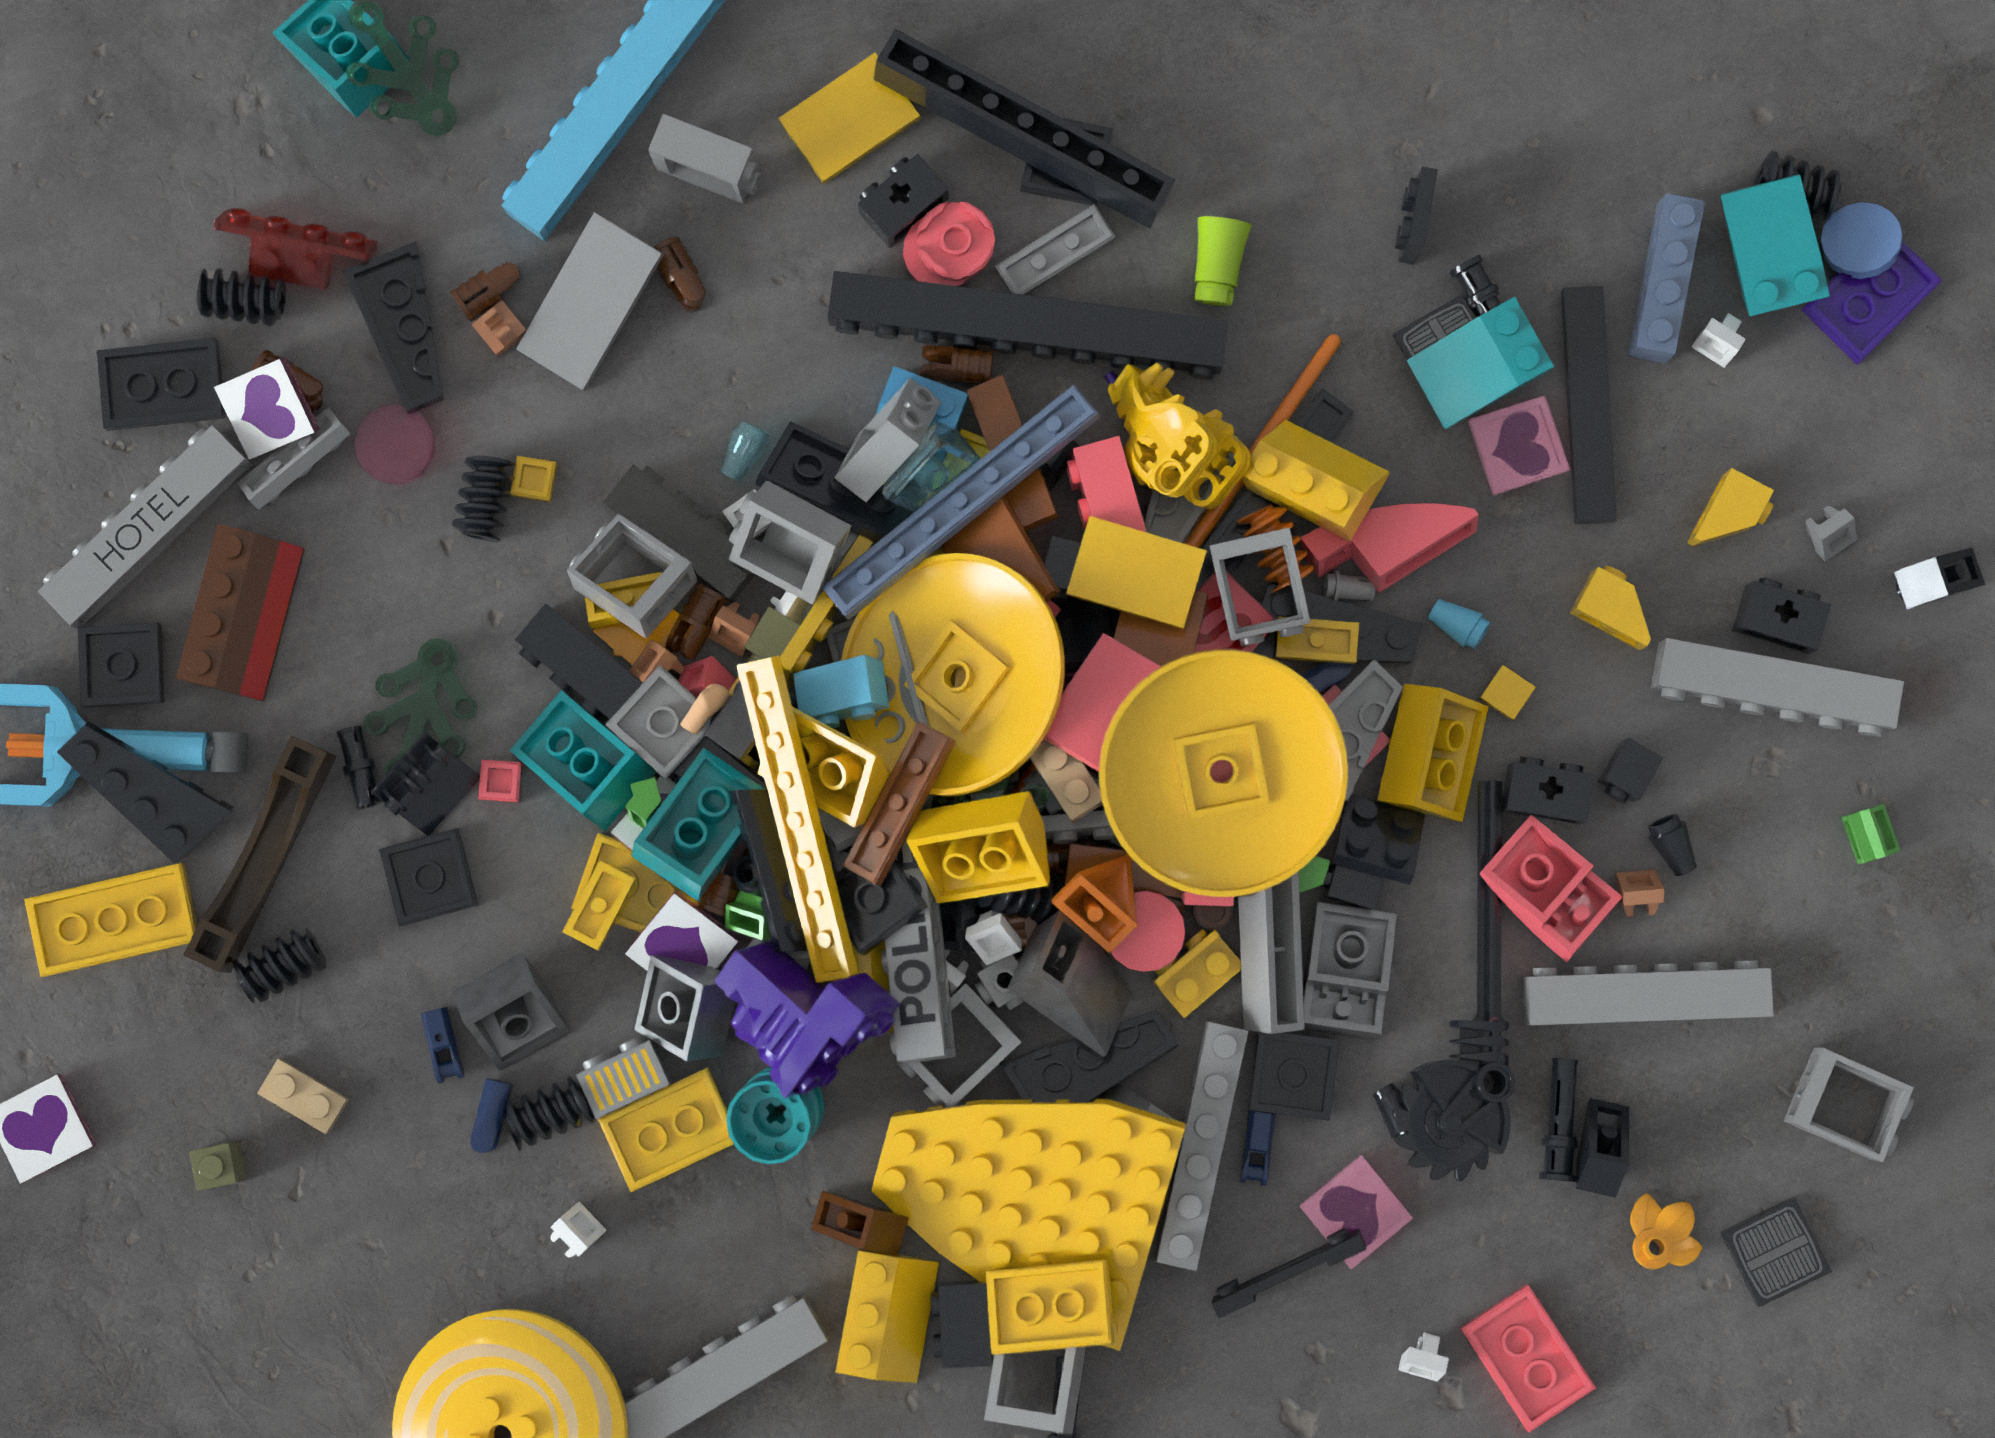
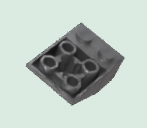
(1072, 982)

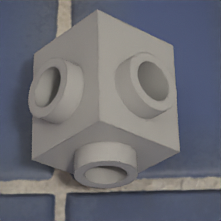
(988, 985)

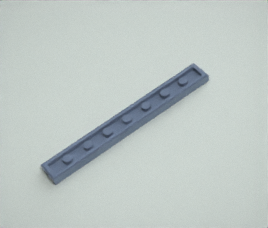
(961, 502)

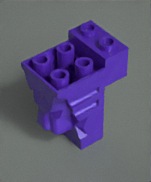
(799, 1022)

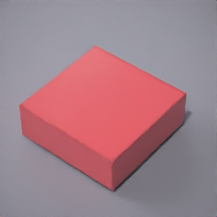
(500, 781)

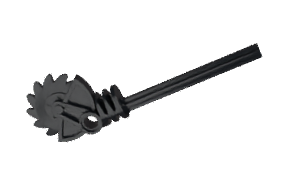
(1450, 1113)

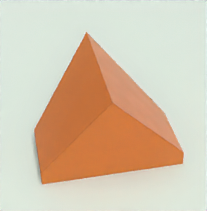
(1101, 901)

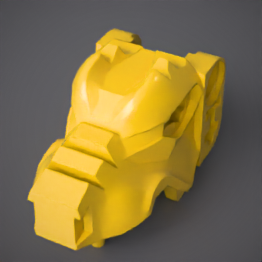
(1175, 436)

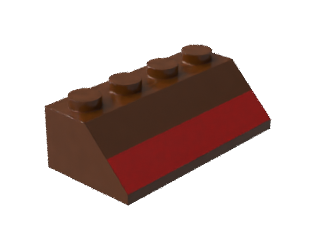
(240, 612)

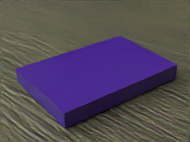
(1869, 309)

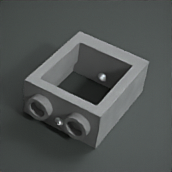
(704, 159)
(888, 439)
(800, 518)
(660, 596)
(1254, 633)
(993, 1024)
(1812, 1087)
(1067, 1400)

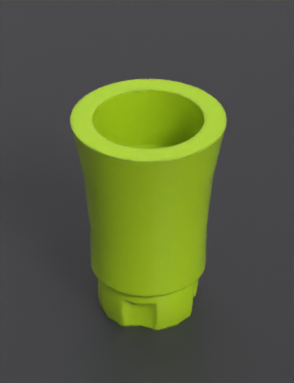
(1219, 259)

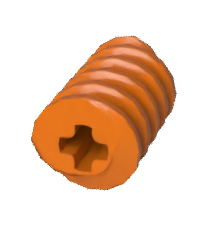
(1266, 521)

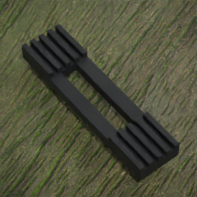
(1340, 1247)

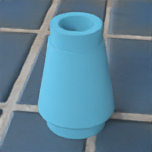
(1460, 623)

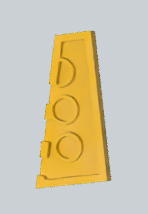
(817, 622)

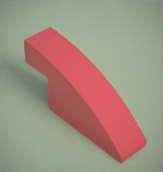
(1392, 540)

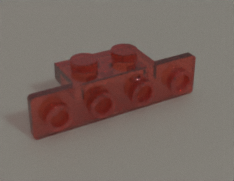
(293, 250)

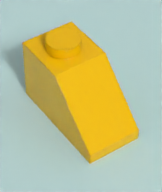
(1733, 508)
(1612, 607)

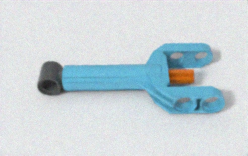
(173, 749)

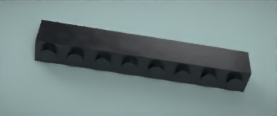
(1022, 128)

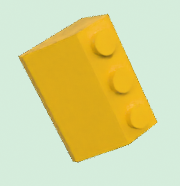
(1314, 478)
(1433, 752)
(841, 770)
(981, 847)
(887, 1317)

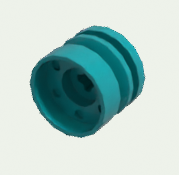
(763, 1132)

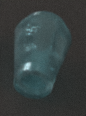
(743, 450)

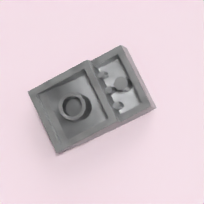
(1348, 970)

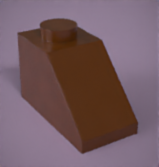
(860, 1224)

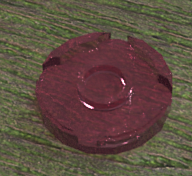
(394, 445)

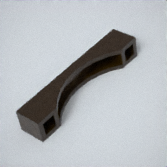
(284, 811)

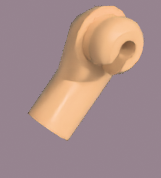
(707, 704)

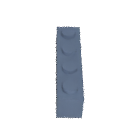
(1666, 278)

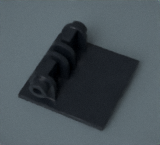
(425, 784)

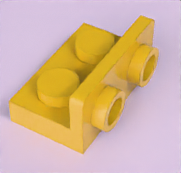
(1198, 972)

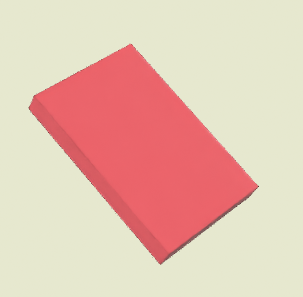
(1094, 698)
(1527, 1358)

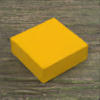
(533, 479)
(1507, 692)

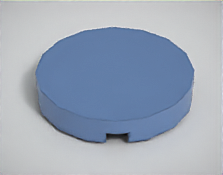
(1861, 240)

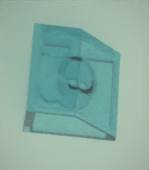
(930, 467)

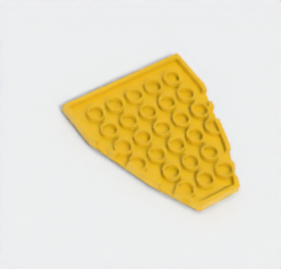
(1034, 1185)

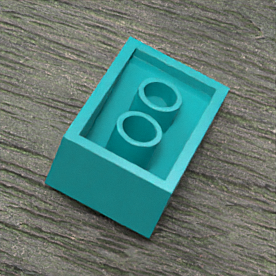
(326, 46)
(1774, 245)
(1480, 363)
(582, 760)
(695, 826)

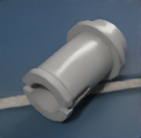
(1348, 587)

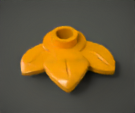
(1667, 1228)

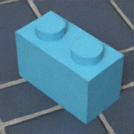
(842, 690)

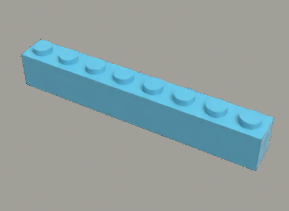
(605, 112)

